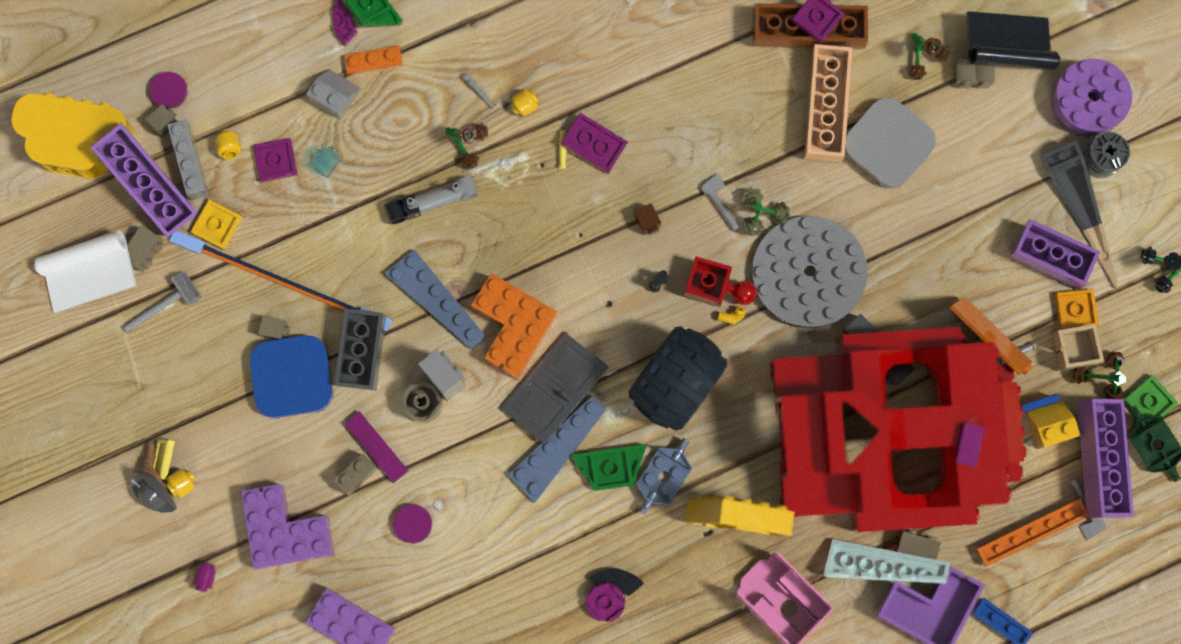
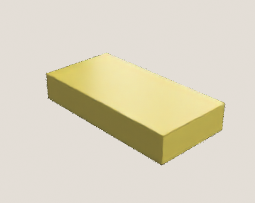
(163, 457)

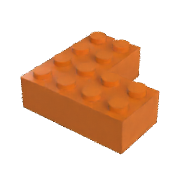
(522, 322)

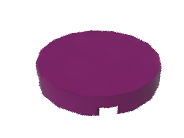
(168, 90)
(412, 524)
(605, 602)

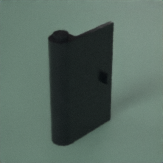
(1010, 41)

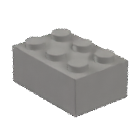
(440, 372)

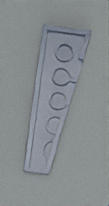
(425, 288)
(546, 461)

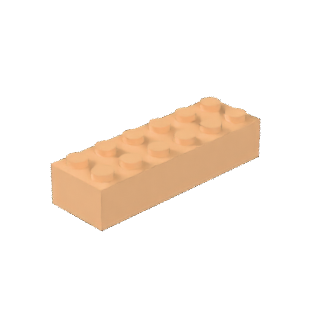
(828, 103)

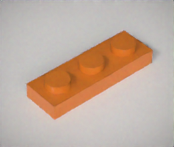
(373, 60)

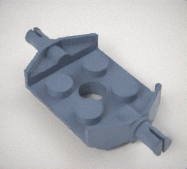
(665, 460)

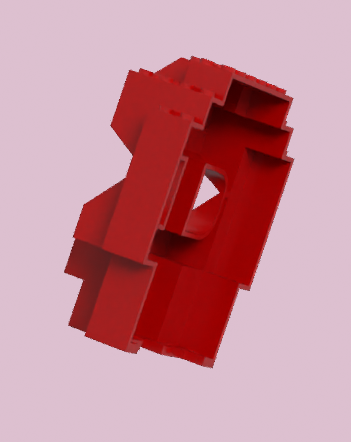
(965, 389)

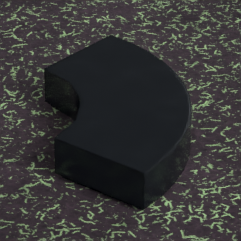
(623, 579)

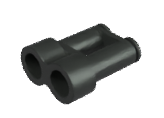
(659, 280)

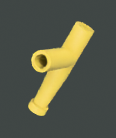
(562, 151)

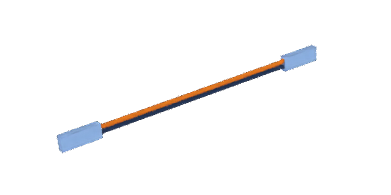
(199, 247)

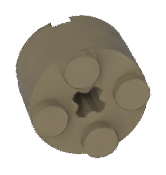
(420, 392)

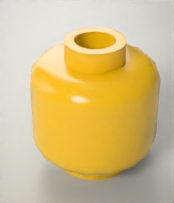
(524, 102)
(227, 145)
(180, 483)

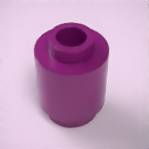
(204, 577)

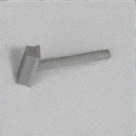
(185, 289)

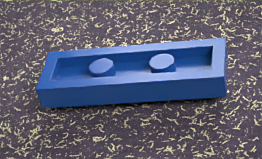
(1002, 622)

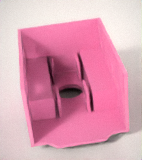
(771, 584)

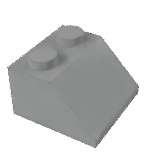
(333, 93)

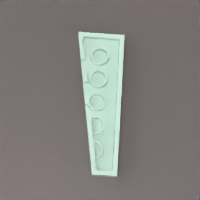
(873, 563)

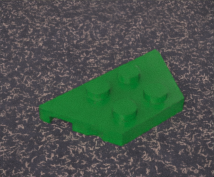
(373, 13)
(611, 467)

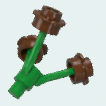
(932, 47)
(467, 135)
(1112, 391)

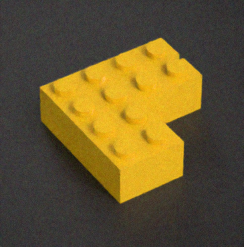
(739, 514)

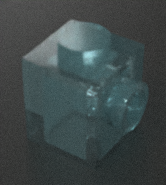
(325, 160)

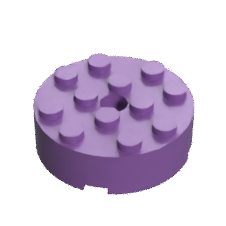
(1094, 79)

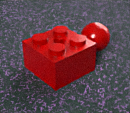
(743, 292)

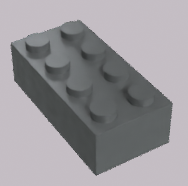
(360, 349)

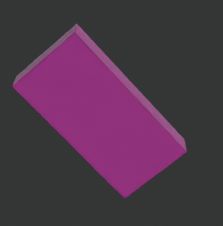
(969, 444)

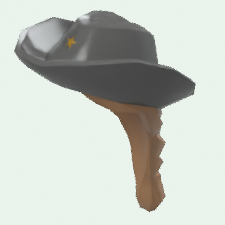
(149, 488)

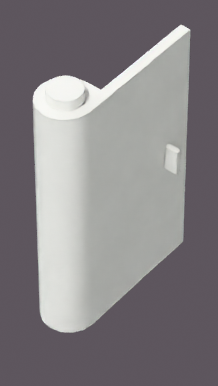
(87, 271)

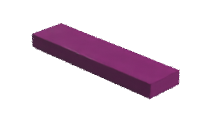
(376, 447)

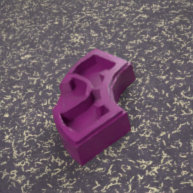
(343, 23)

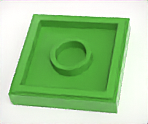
(1151, 398)

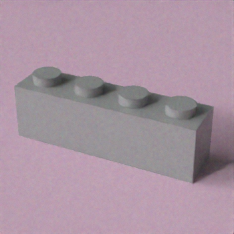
(188, 160)

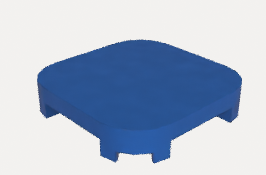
(291, 376)

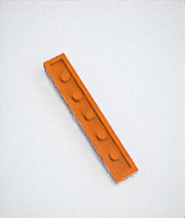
(1032, 532)

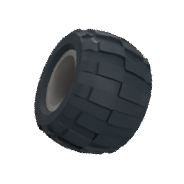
(678, 378)

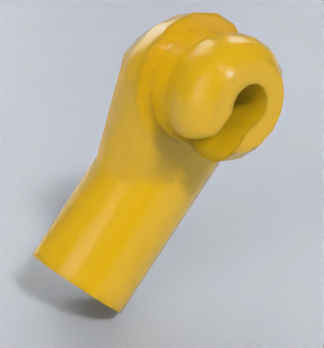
(734, 317)

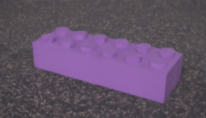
(143, 179)
(1105, 458)

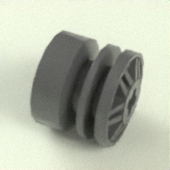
(1101, 163)

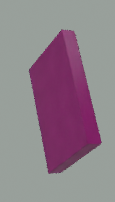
(594, 143)

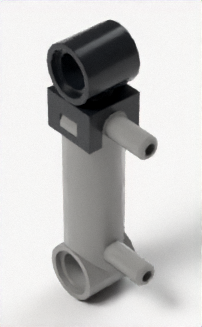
(414, 206)

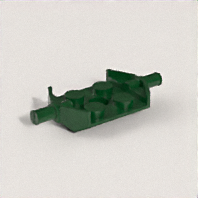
(1144, 432)

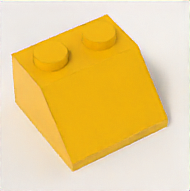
(1052, 424)

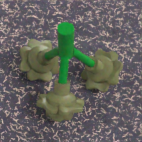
(752, 199)

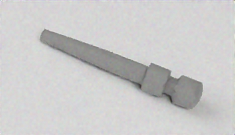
(466, 77)

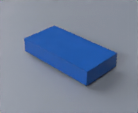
(1040, 403)

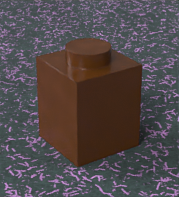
(647, 219)

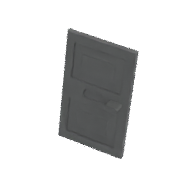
(554, 387)

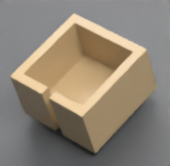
(1078, 347)

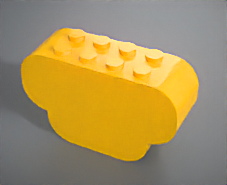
(63, 130)

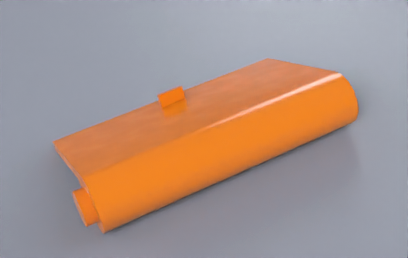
(990, 333)

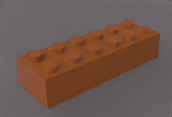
(775, 29)

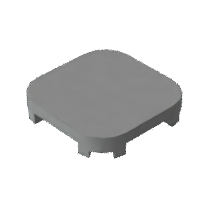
(889, 143)

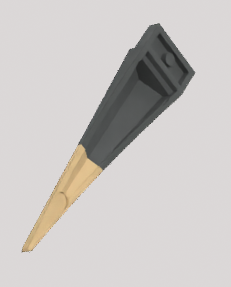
(1072, 178)

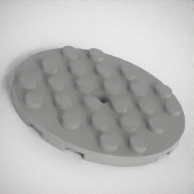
(806, 299)

